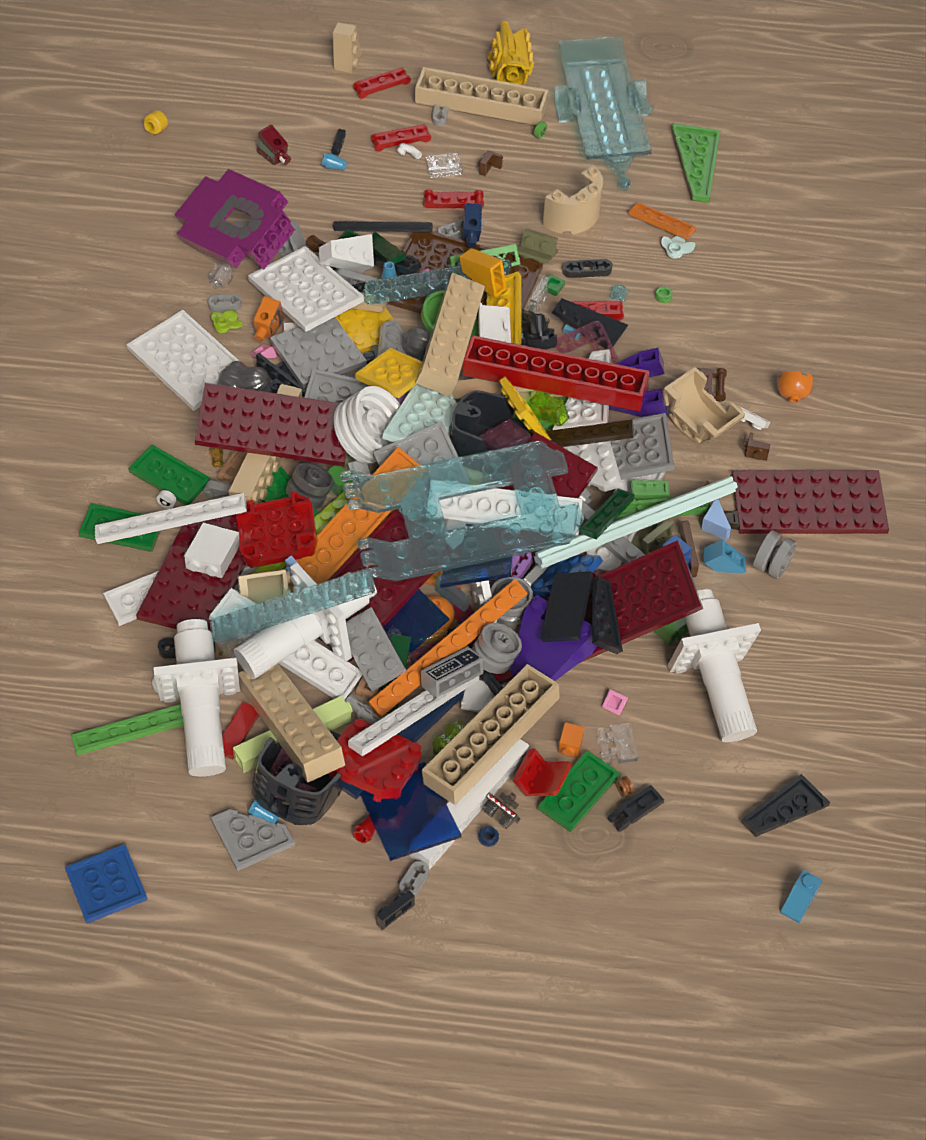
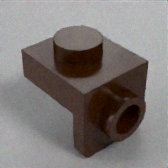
(490, 159)
(756, 449)

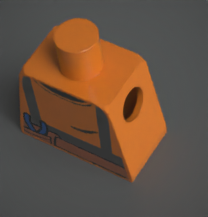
(268, 318)

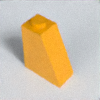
(484, 270)

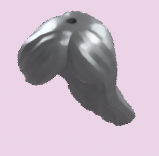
(416, 342)
(244, 377)

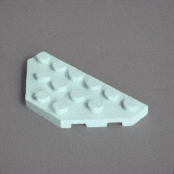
(418, 411)

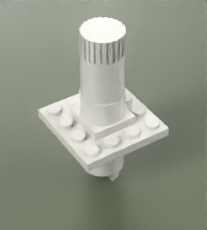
(284, 639)
(717, 654)
(198, 683)

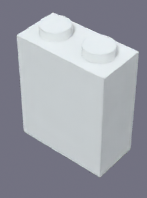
(212, 550)

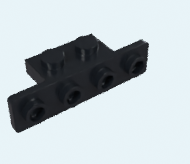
(279, 371)

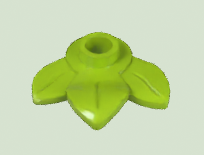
(224, 321)

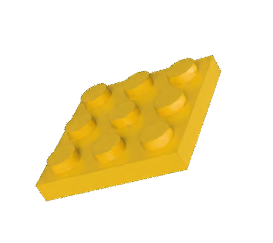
(363, 326)
(392, 372)
(523, 409)

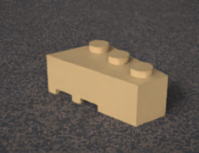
(346, 47)

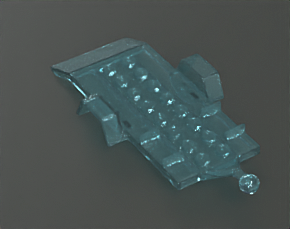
(604, 102)

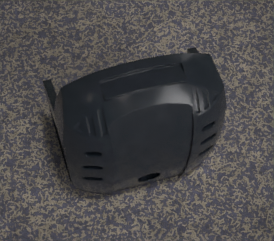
(475, 418)
(287, 786)

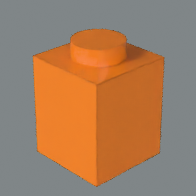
(571, 740)

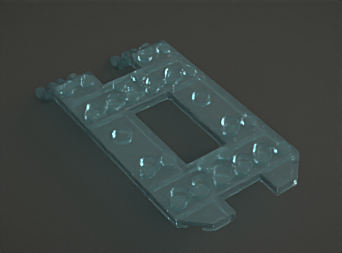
(435, 548)

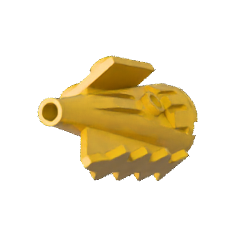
(511, 55)

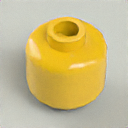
(155, 122)

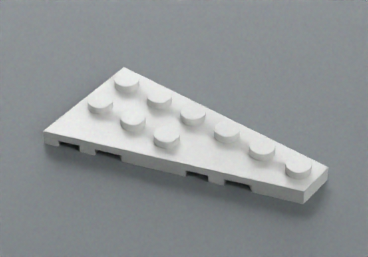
(586, 412)

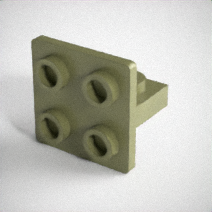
(538, 246)
(653, 536)

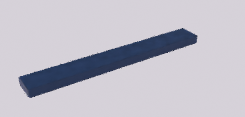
(414, 733)

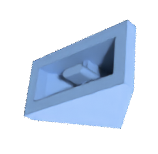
(716, 522)

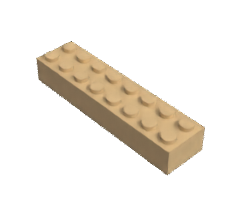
(481, 96)
(450, 335)
(257, 469)
(293, 722)
(490, 734)

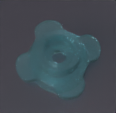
(619, 292)

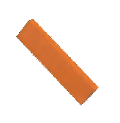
(662, 220)

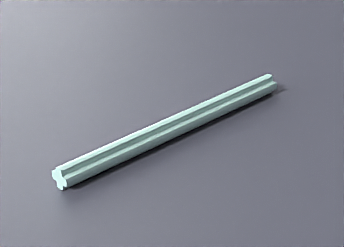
(638, 521)

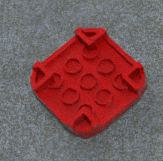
(277, 530)
(383, 769)

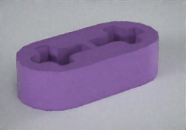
(523, 566)

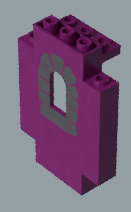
(211, 204)

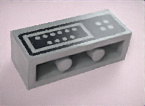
(452, 672)

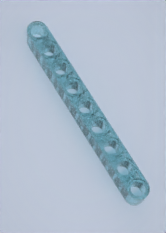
(414, 284)
(292, 606)

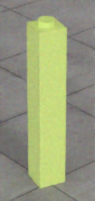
(332, 714)

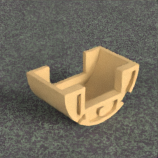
(578, 211)
(696, 410)
(264, 585)

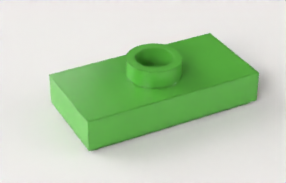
(650, 489)

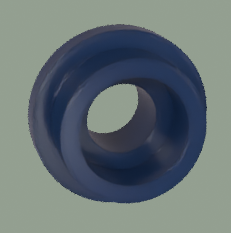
(488, 831)

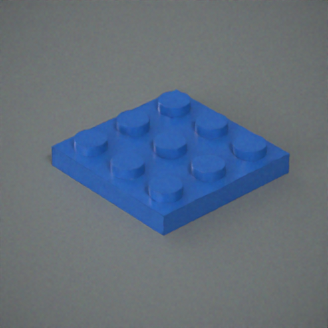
(577, 563)
(105, 883)

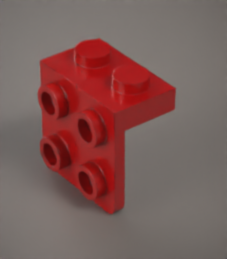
(540, 777)

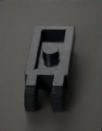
(636, 807)

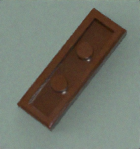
(686, 536)

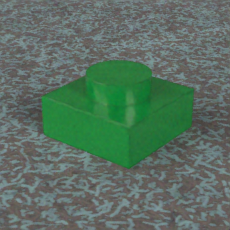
(555, 285)

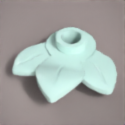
(677, 246)

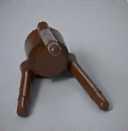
(313, 243)

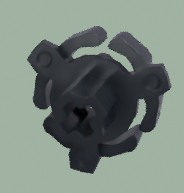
(537, 335)

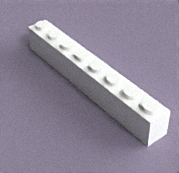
(475, 799)

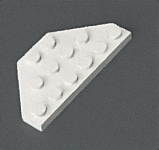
(602, 456)

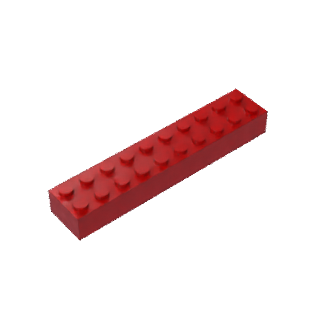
(556, 373)

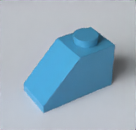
(724, 558)
(801, 896)

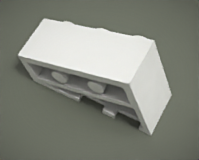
(348, 253)

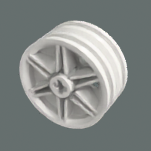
(362, 420)

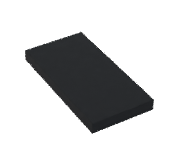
(567, 607)

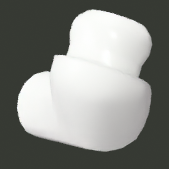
(410, 149)

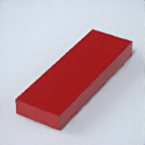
(239, 728)

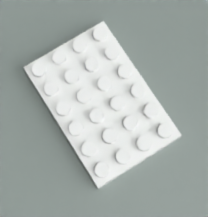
(307, 289)
(182, 356)

